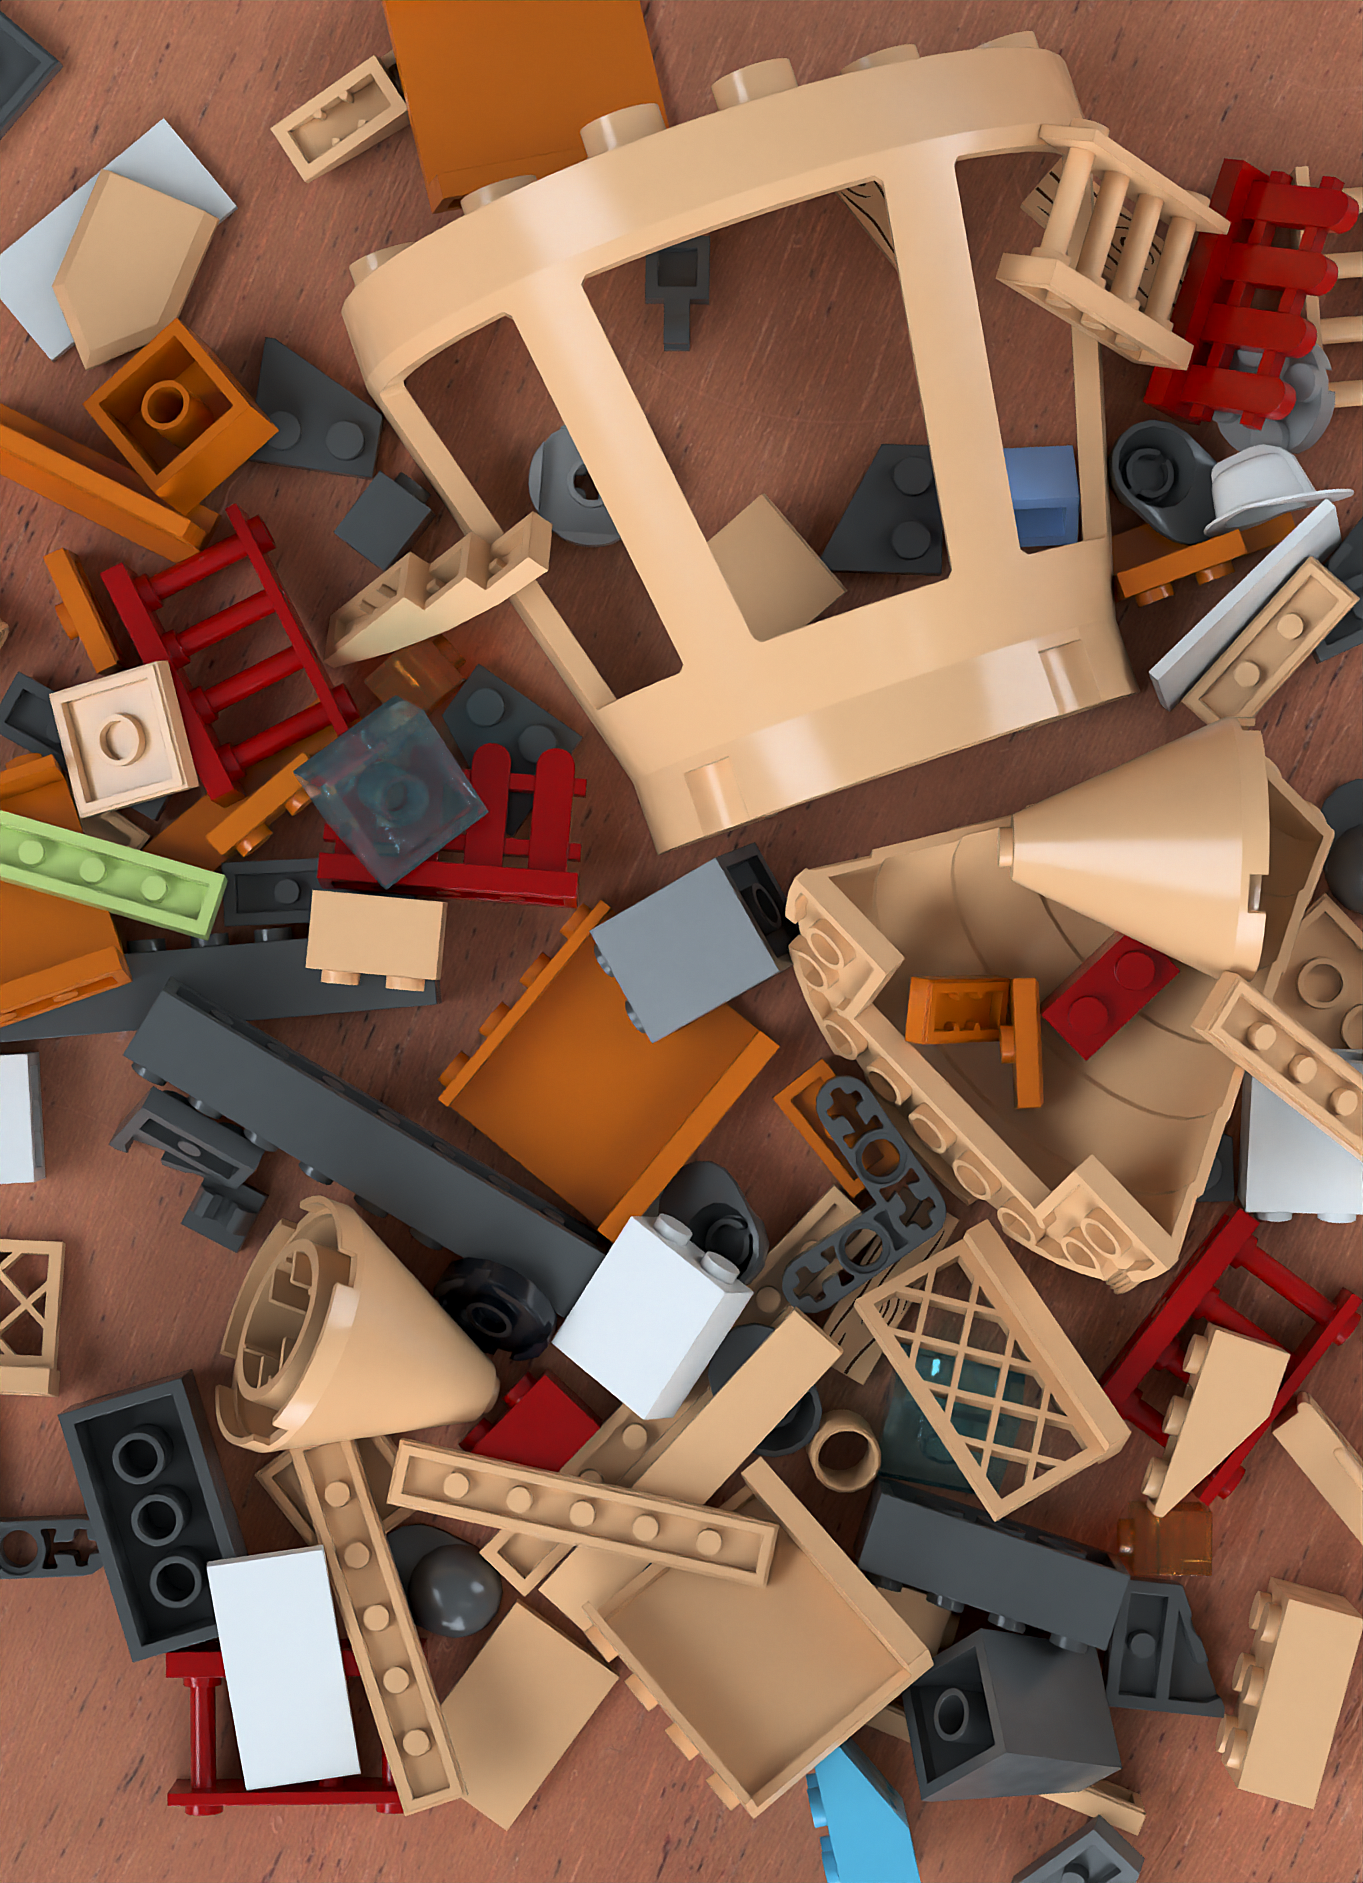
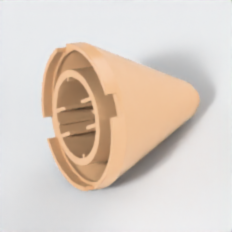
(1161, 847)
(342, 1342)

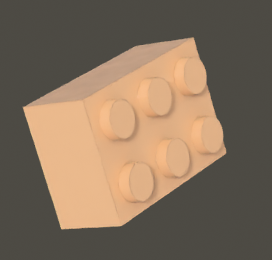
(1289, 1691)

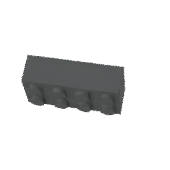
(155, 1507)
(995, 1566)

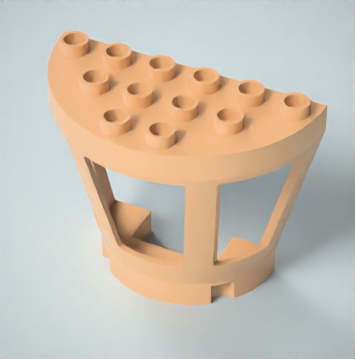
(866, 690)

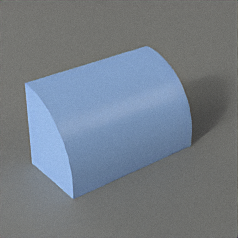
(1044, 494)

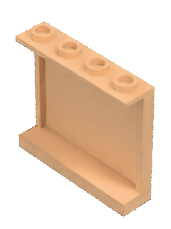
(755, 1672)

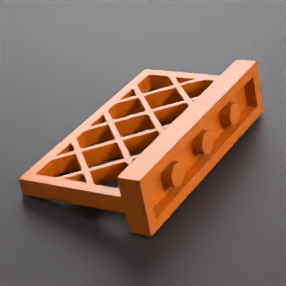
(99, 489)

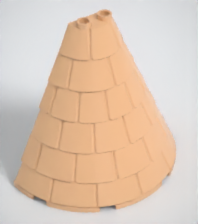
(1121, 1138)

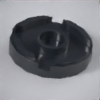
(497, 1307)

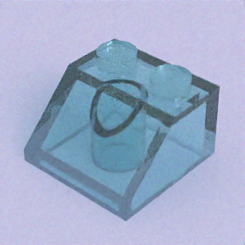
(391, 790)
(909, 1442)

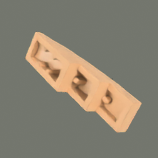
(345, 118)
(427, 599)

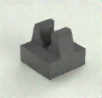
(225, 1213)

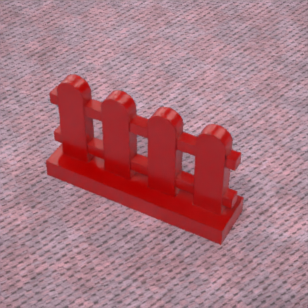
(1220, 285)
(485, 844)

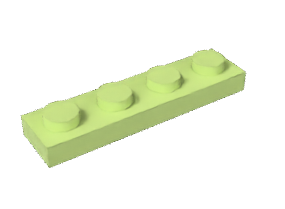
(109, 876)

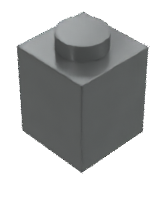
(387, 519)

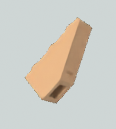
(1223, 1403)

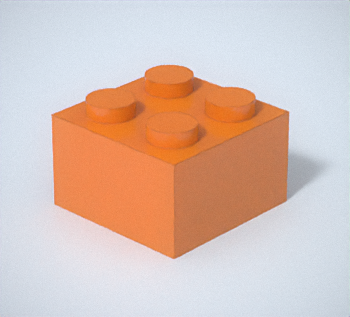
(180, 417)

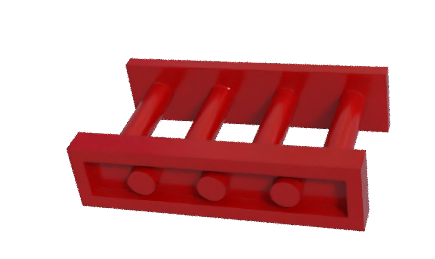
(139, 598)
(1195, 1295)
(205, 1795)

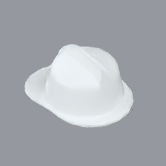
(1260, 487)

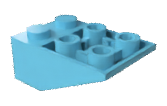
(864, 1820)

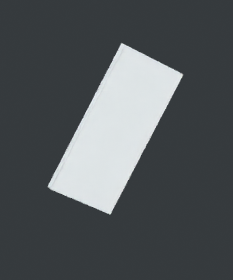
(32, 262)
(1200, 648)
(284, 1667)

